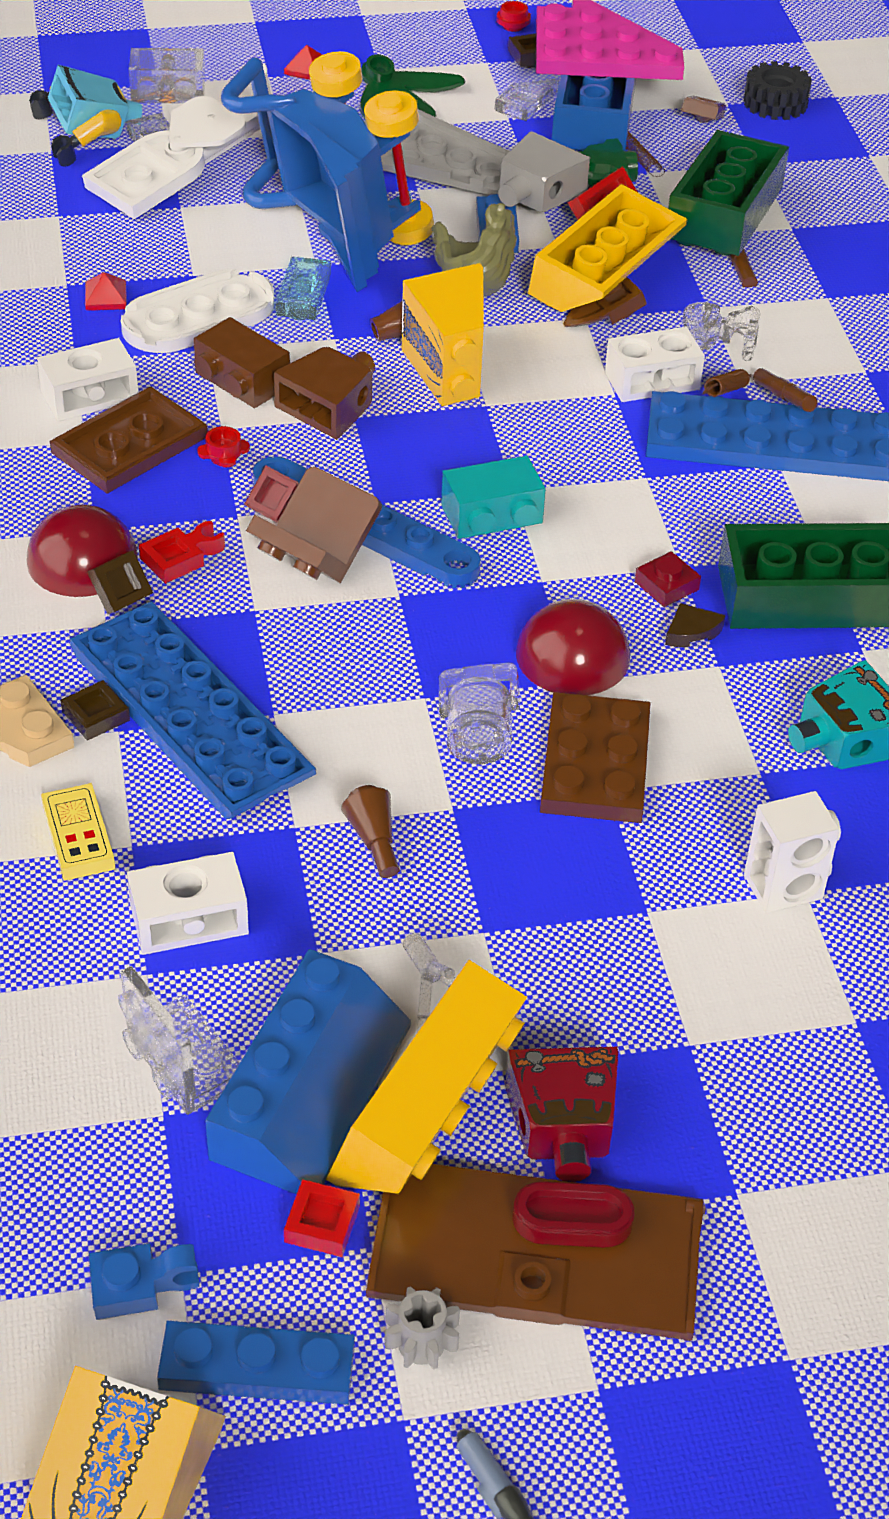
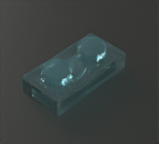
(303, 288)

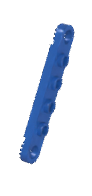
(403, 538)

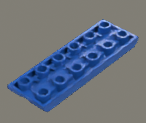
(191, 710)

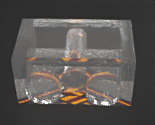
(166, 74)

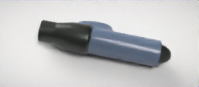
(495, 1486)

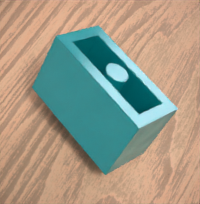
(493, 497)

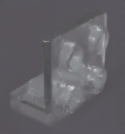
(177, 1044)

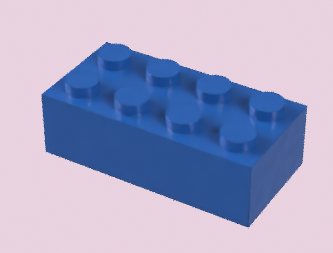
(592, 110)

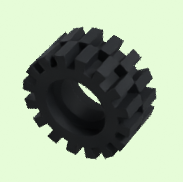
(777, 90)

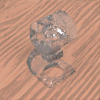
(708, 326)

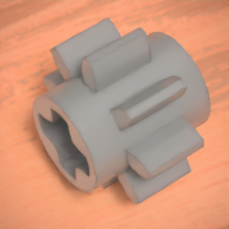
(422, 1327)

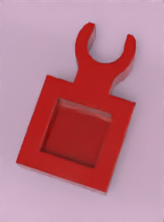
(181, 553)

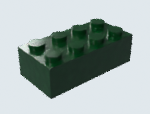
(728, 191)
(805, 575)

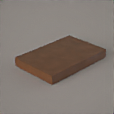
(128, 439)

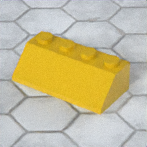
(601, 249)
(428, 1084)

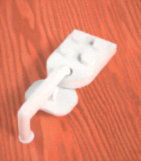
(170, 158)

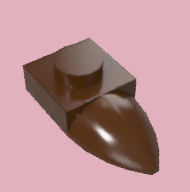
(614, 306)

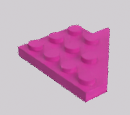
(602, 44)

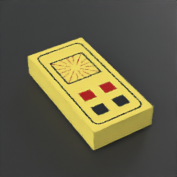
(78, 831)

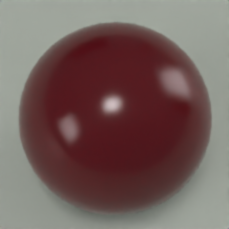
(73, 543)
(573, 648)

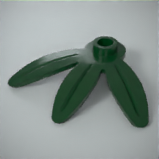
(382, 77)

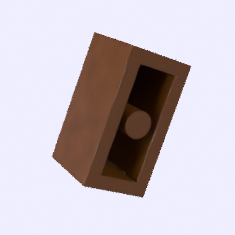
(239, 361)

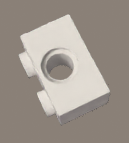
(87, 378)
(188, 902)

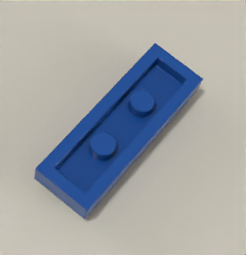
(256, 1362)

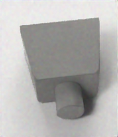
(542, 174)

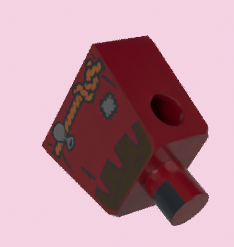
(564, 1104)

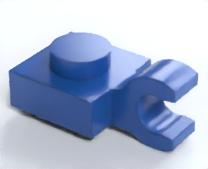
(129, 1278)

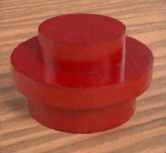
(513, 16)

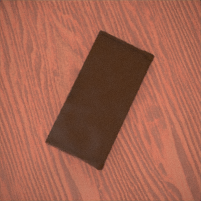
(461, 1238)

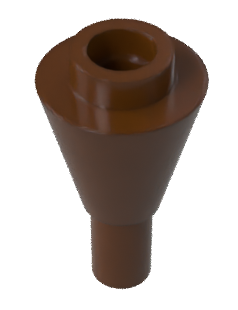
(370, 816)

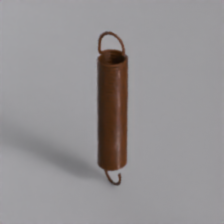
(726, 382)

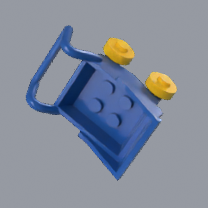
(334, 159)

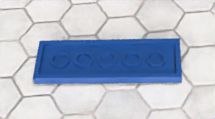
(768, 436)

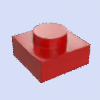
(322, 1218)

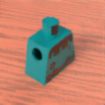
(846, 718)

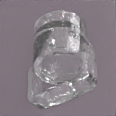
(479, 710)

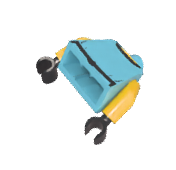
(85, 107)

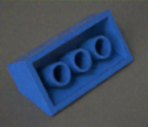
(306, 1075)

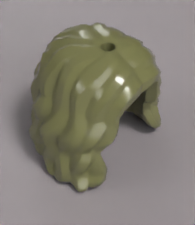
(492, 251)

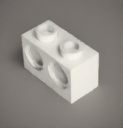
(654, 362)
(791, 851)

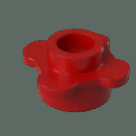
(223, 446)

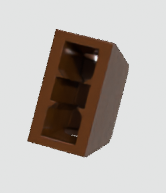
(326, 389)

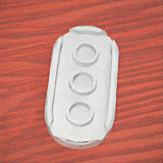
(177, 314)

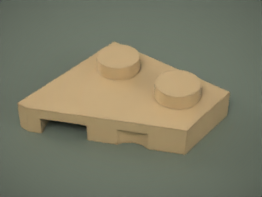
(29, 724)

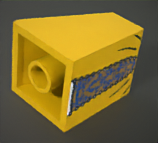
(445, 331)
(121, 1453)

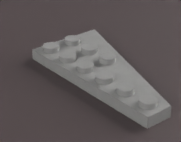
(449, 156)

